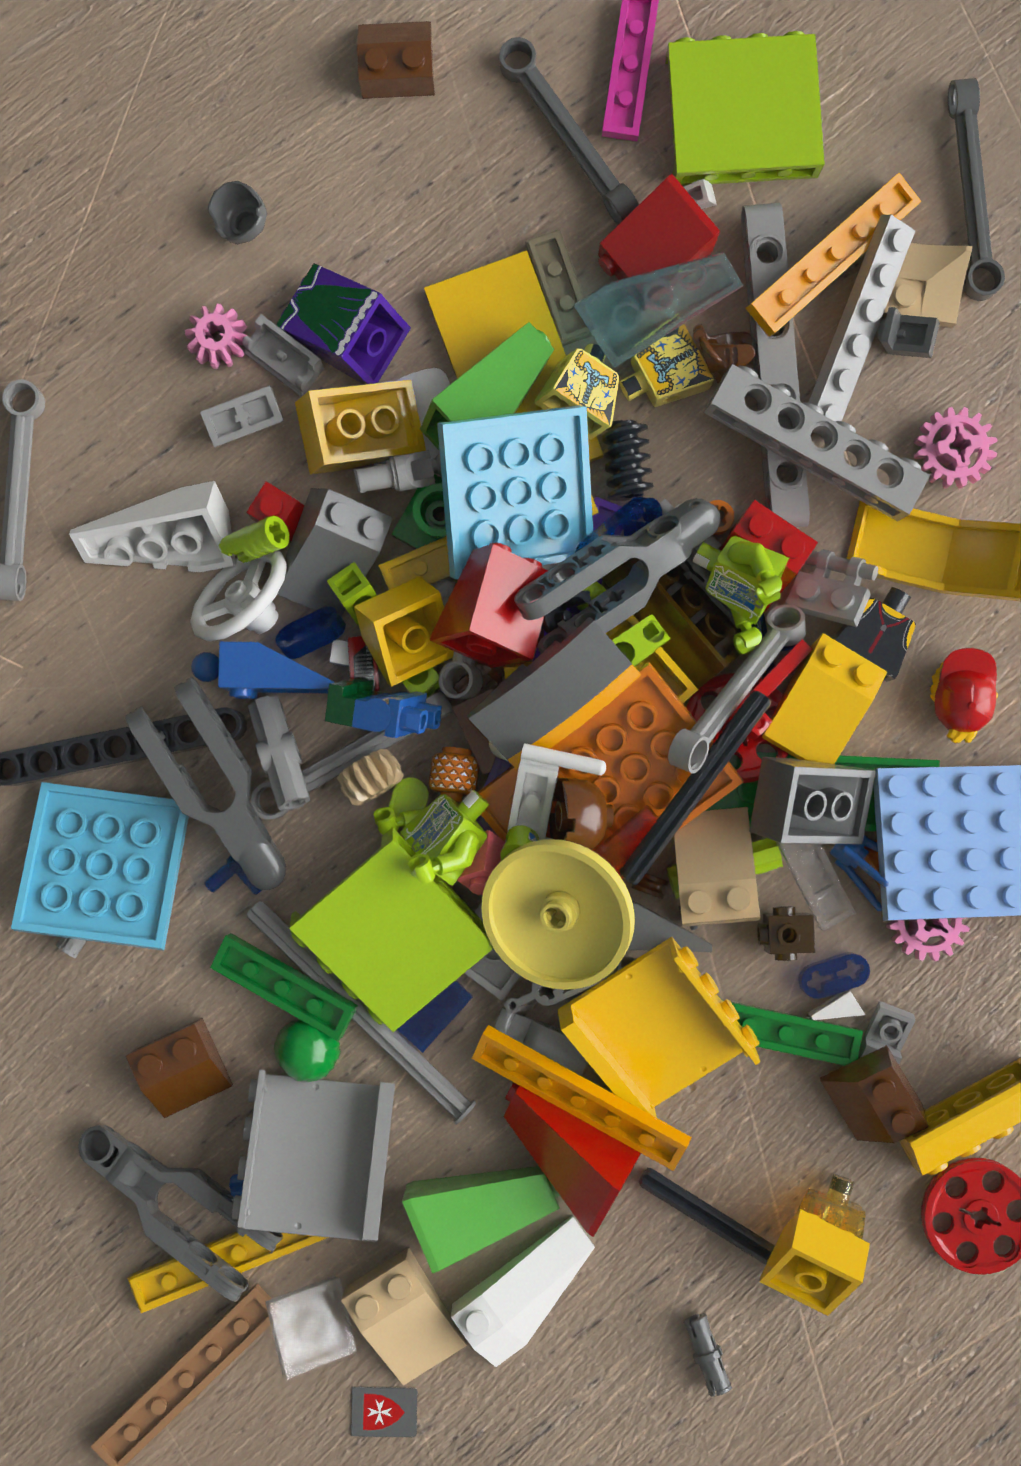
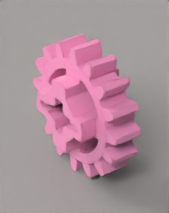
(954, 433)
(919, 933)

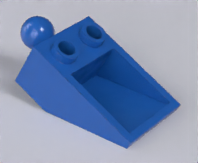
(255, 669)

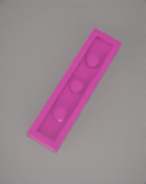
(630, 69)

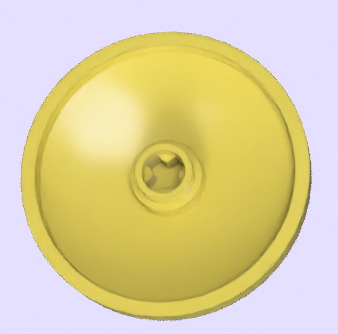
(558, 914)

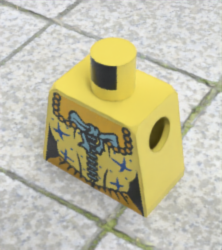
(668, 370)
(585, 382)

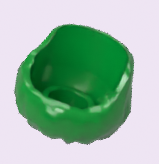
(305, 1051)

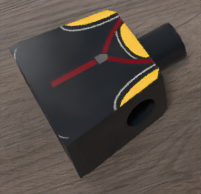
(881, 632)

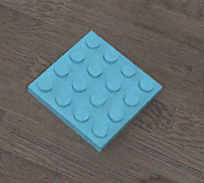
(517, 484)
(101, 866)

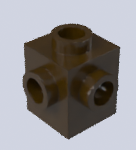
(799, 937)

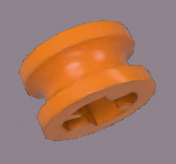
(728, 519)

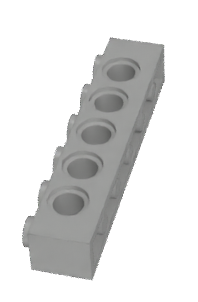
(795, 445)

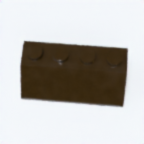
(697, 628)

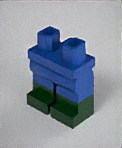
(399, 714)

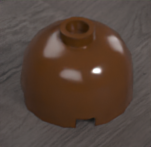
(580, 813)

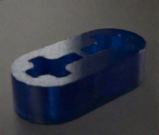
(310, 632)
(837, 983)

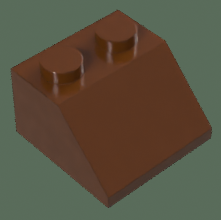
(395, 60)
(179, 1069)
(876, 1098)

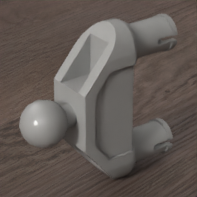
(399, 473)

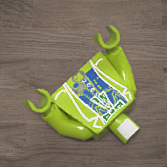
(746, 581)
(440, 835)

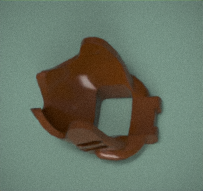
(724, 350)

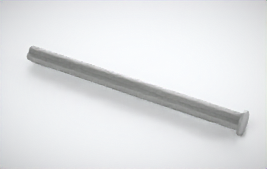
(389, 1041)

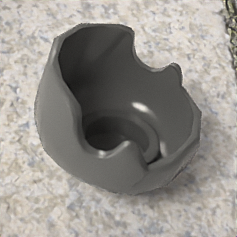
(237, 212)

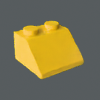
(400, 628)
(816, 1263)

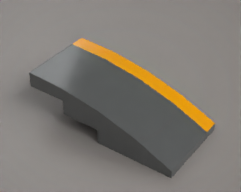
(554, 692)

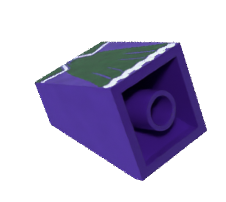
(344, 324)

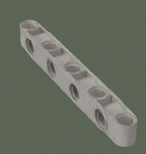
(774, 356)

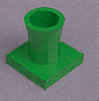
(417, 522)

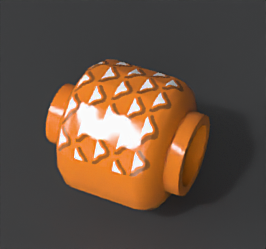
(454, 772)

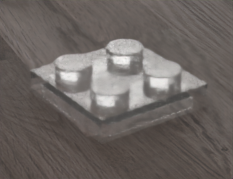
(310, 1327)

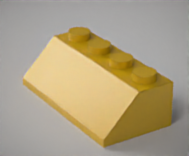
(967, 1120)

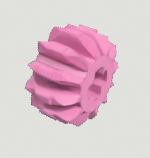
(203, 342)

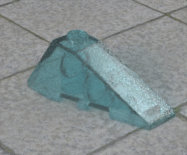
(648, 306)

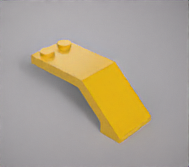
(941, 552)

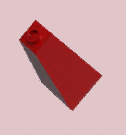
(575, 1157)

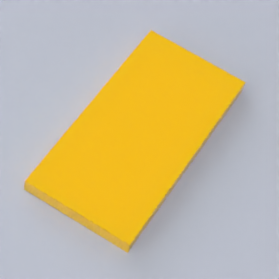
(485, 309)

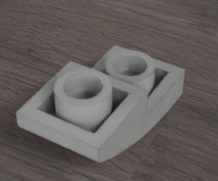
(887, 1027)

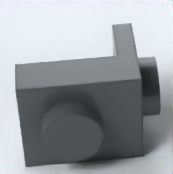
(908, 334)

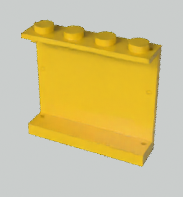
(655, 1027)

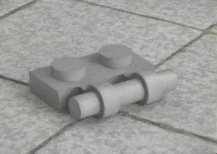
(831, 598)

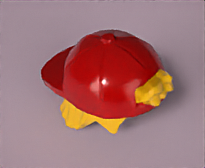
(965, 692)

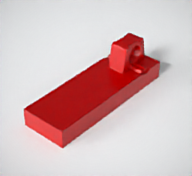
(772, 681)

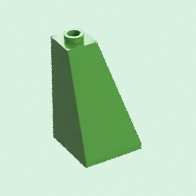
(492, 385)
(475, 1210)

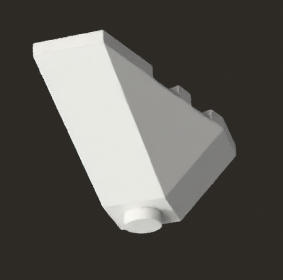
(162, 531)
(513, 1301)

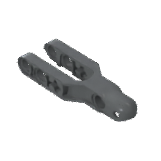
(658, 546)
(238, 824)
(141, 1179)

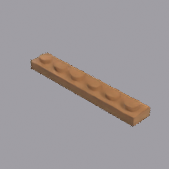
(184, 1379)

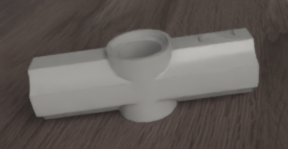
(279, 753)

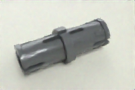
(707, 1354)

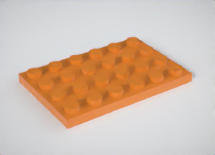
(635, 743)

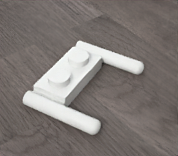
(537, 784)

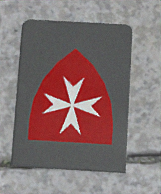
(384, 1412)

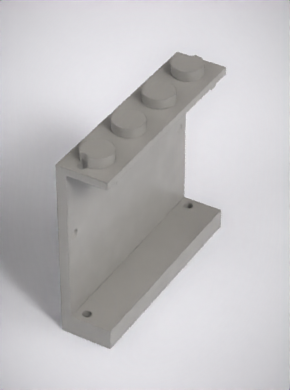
(314, 1157)

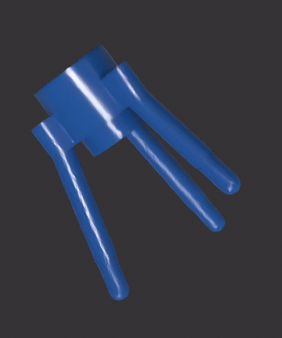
(854, 855)

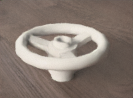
(243, 599)

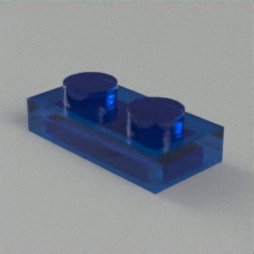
(435, 1016)

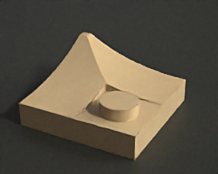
(931, 282)

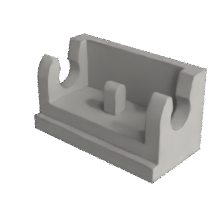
(282, 356)
(242, 416)

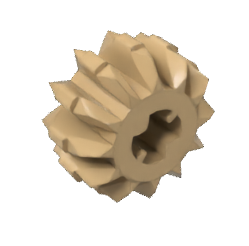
(370, 777)

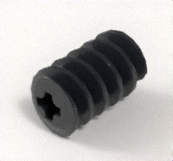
(626, 460)

